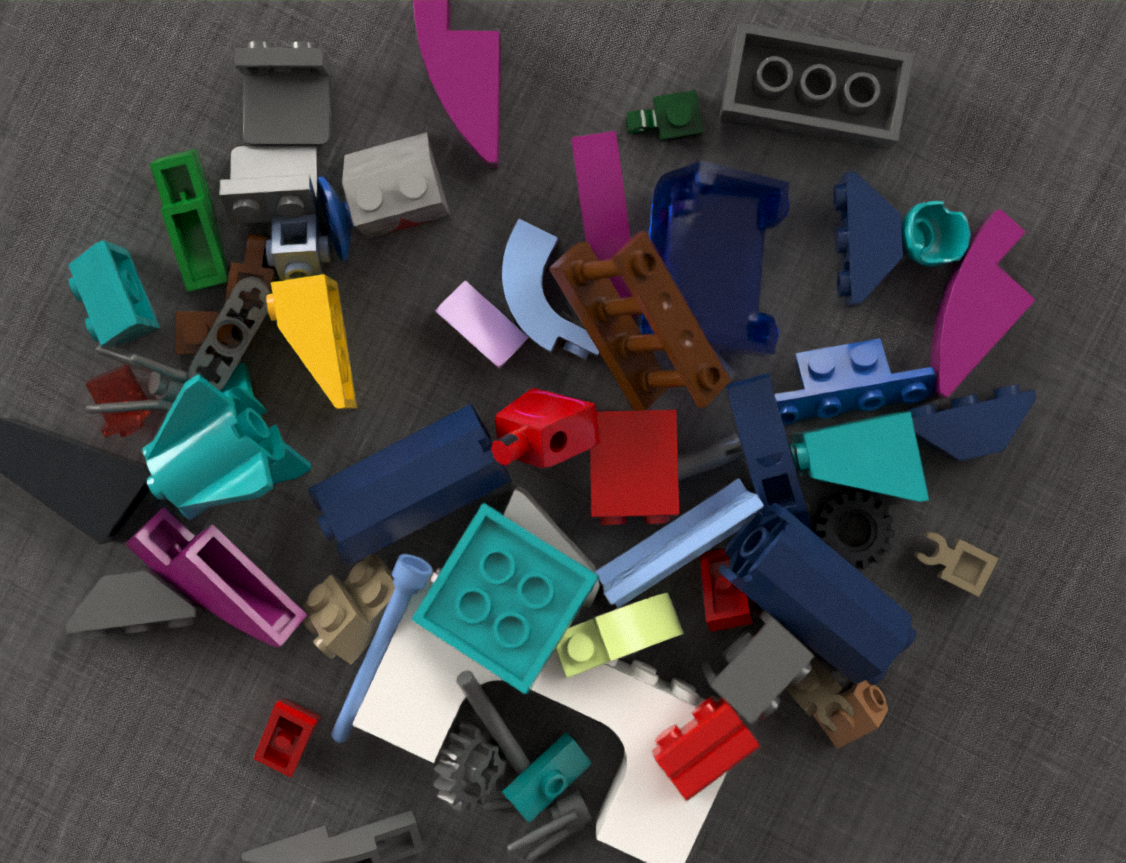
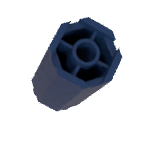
(408, 485)
(818, 595)

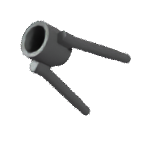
(163, 383)
(568, 816)

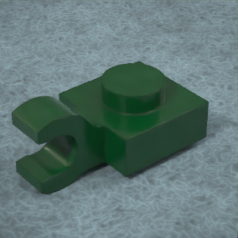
(673, 117)

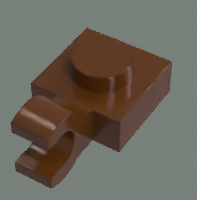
(251, 268)

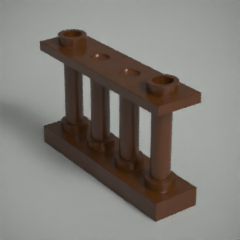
(618, 338)

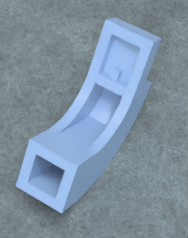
(522, 278)

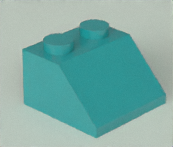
(112, 295)

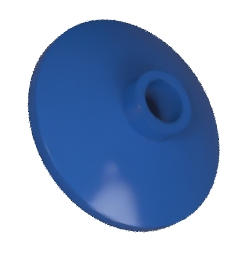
(337, 218)

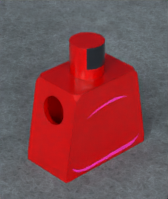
(544, 429)

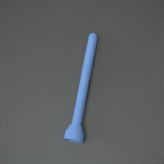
(409, 576)

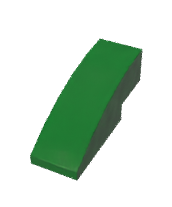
(190, 219)

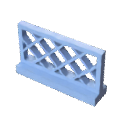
(678, 542)

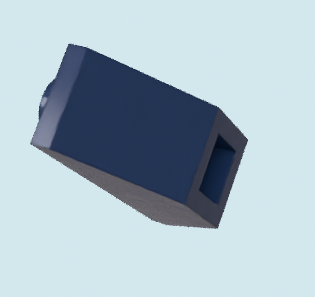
(867, 237)
(973, 426)

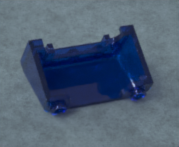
(712, 239)

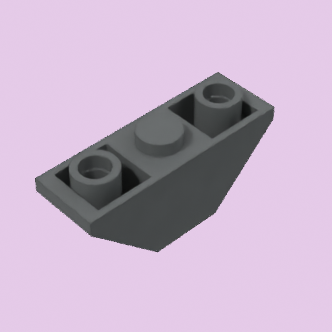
(132, 601)

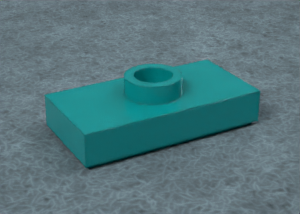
(547, 777)

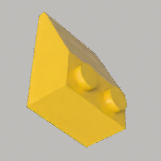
(313, 324)

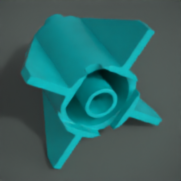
(218, 448)

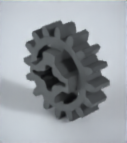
(469, 766)

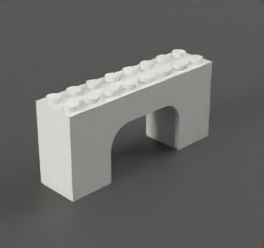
(642, 812)

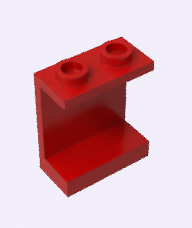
(635, 467)

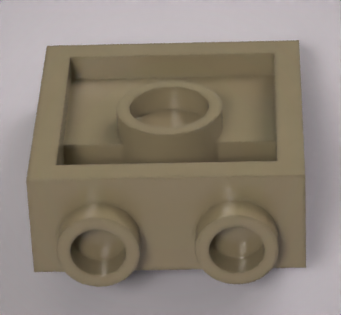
(349, 611)

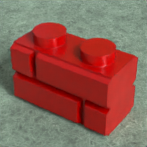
(704, 747)

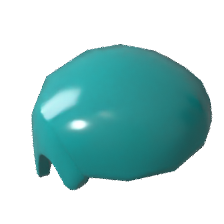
(935, 234)

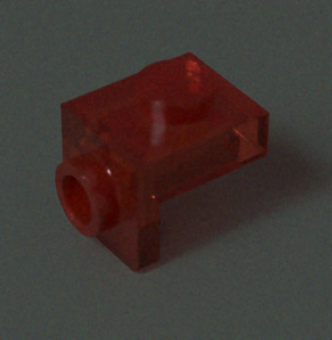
(115, 387)

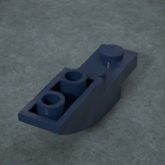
(766, 446)

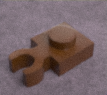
(193, 328)

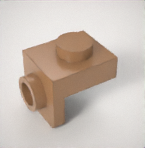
(869, 712)

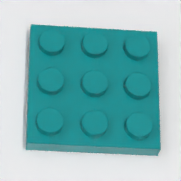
(505, 598)

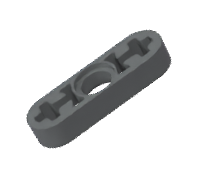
(256, 312)

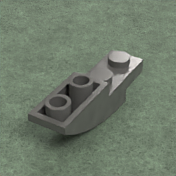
(373, 843)

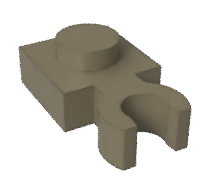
(961, 564)
(819, 694)

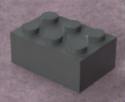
(757, 665)

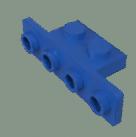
(850, 380)

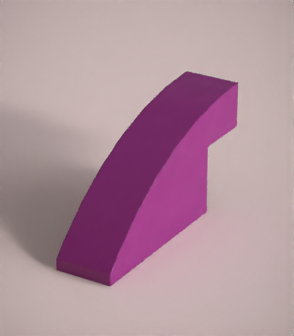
(464, 75)
(602, 198)
(976, 304)
(217, 577)

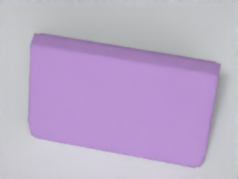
(482, 324)

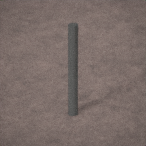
(493, 721)

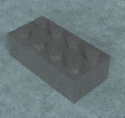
(816, 86)

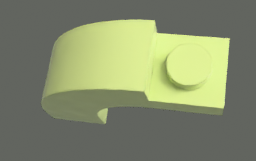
(618, 634)

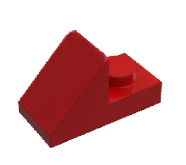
(723, 601)
(286, 736)

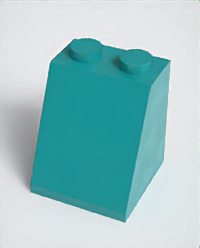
(864, 454)

